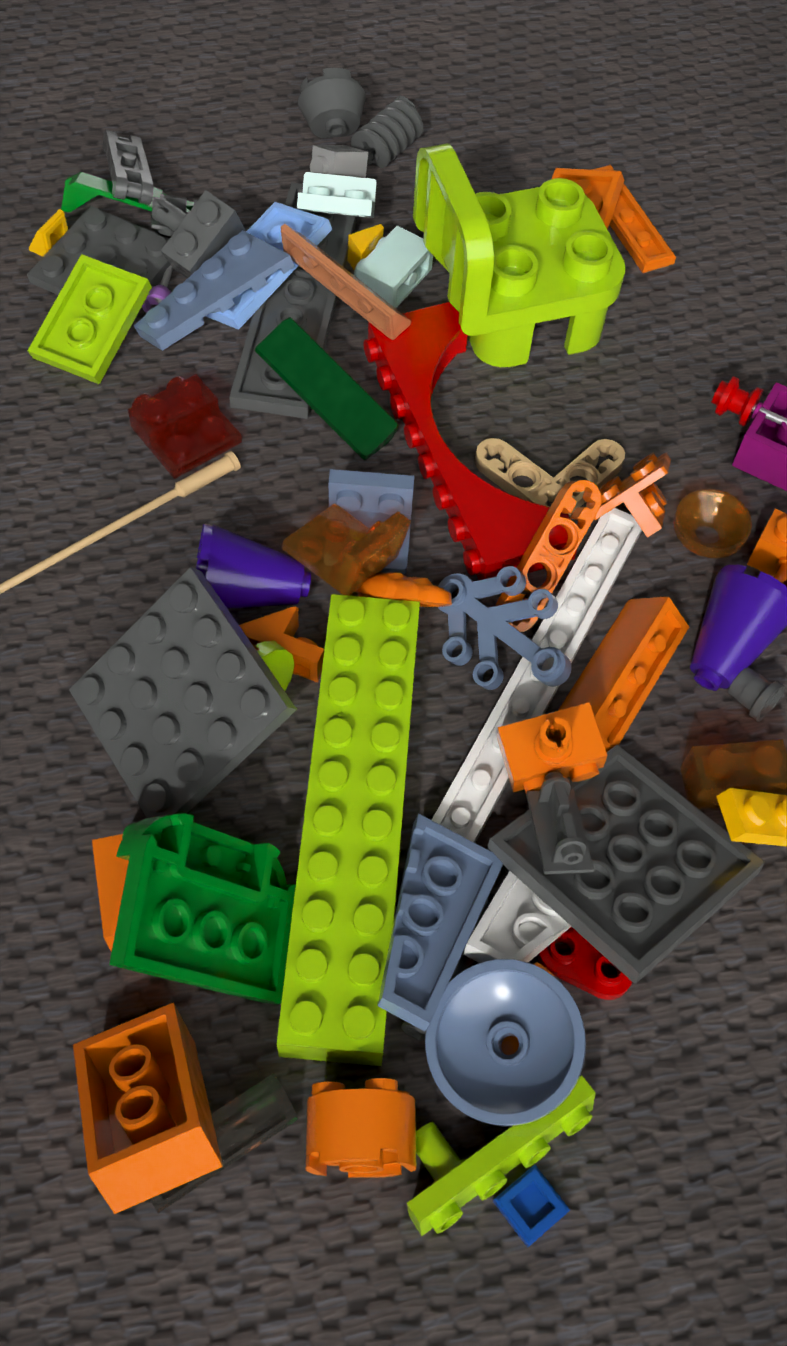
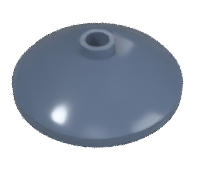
(467, 1036)

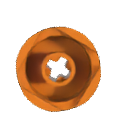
(361, 1129)

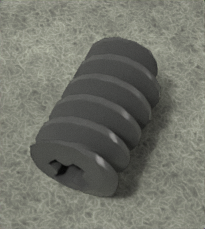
(389, 132)

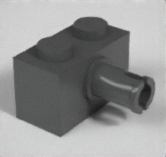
(198, 233)

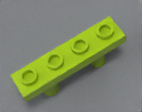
(485, 1171)

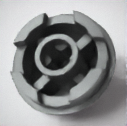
(332, 103)

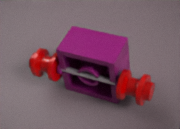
(765, 442)

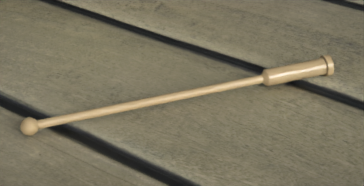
(182, 488)

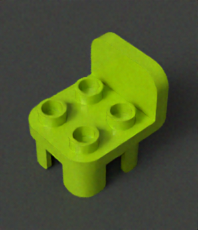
(516, 258)

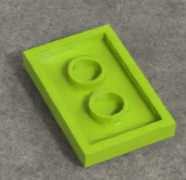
(90, 319)

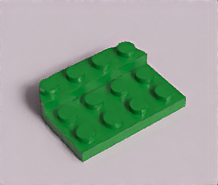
(203, 909)

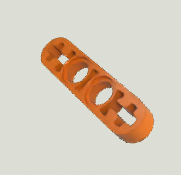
(541, 550)

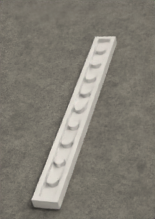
(579, 601)

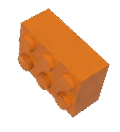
(144, 1109)

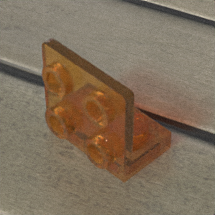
(345, 549)

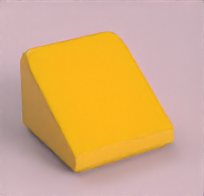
(49, 234)
(363, 243)

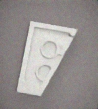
(514, 925)

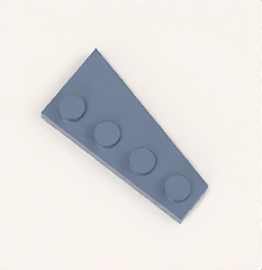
(211, 288)
(435, 914)

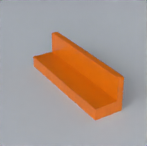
(628, 664)

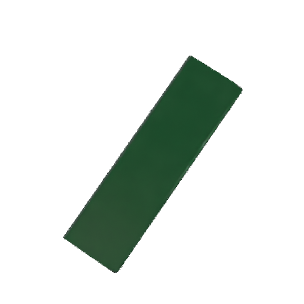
(327, 388)

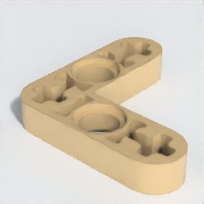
(545, 486)

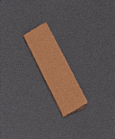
(343, 283)

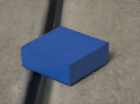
(531, 1205)

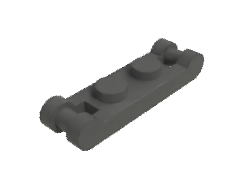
(128, 167)

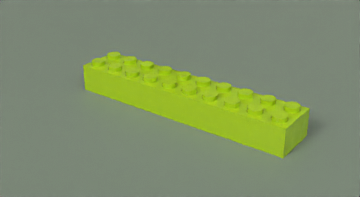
(351, 835)

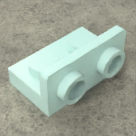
(338, 195)

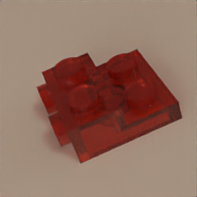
(183, 425)

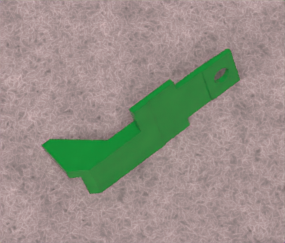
(84, 187)

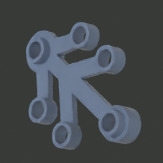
(493, 623)

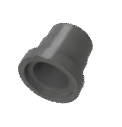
(756, 693)

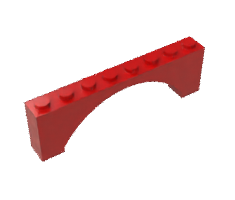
(485, 519)

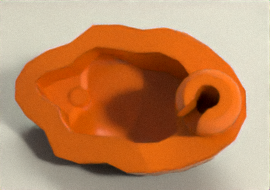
(399, 587)

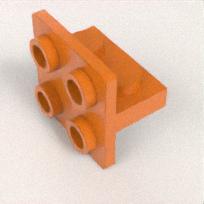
(639, 493)

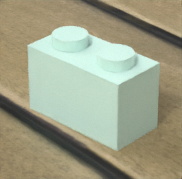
(395, 265)

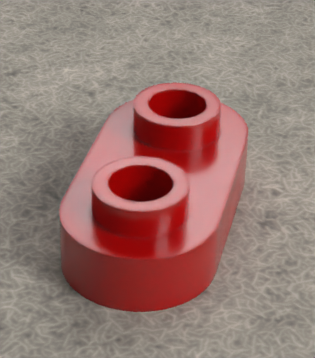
(583, 967)

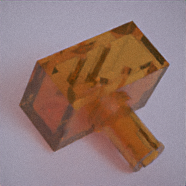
(741, 765)

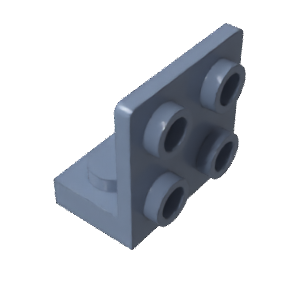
(374, 498)

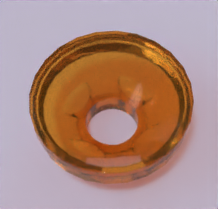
(715, 510)

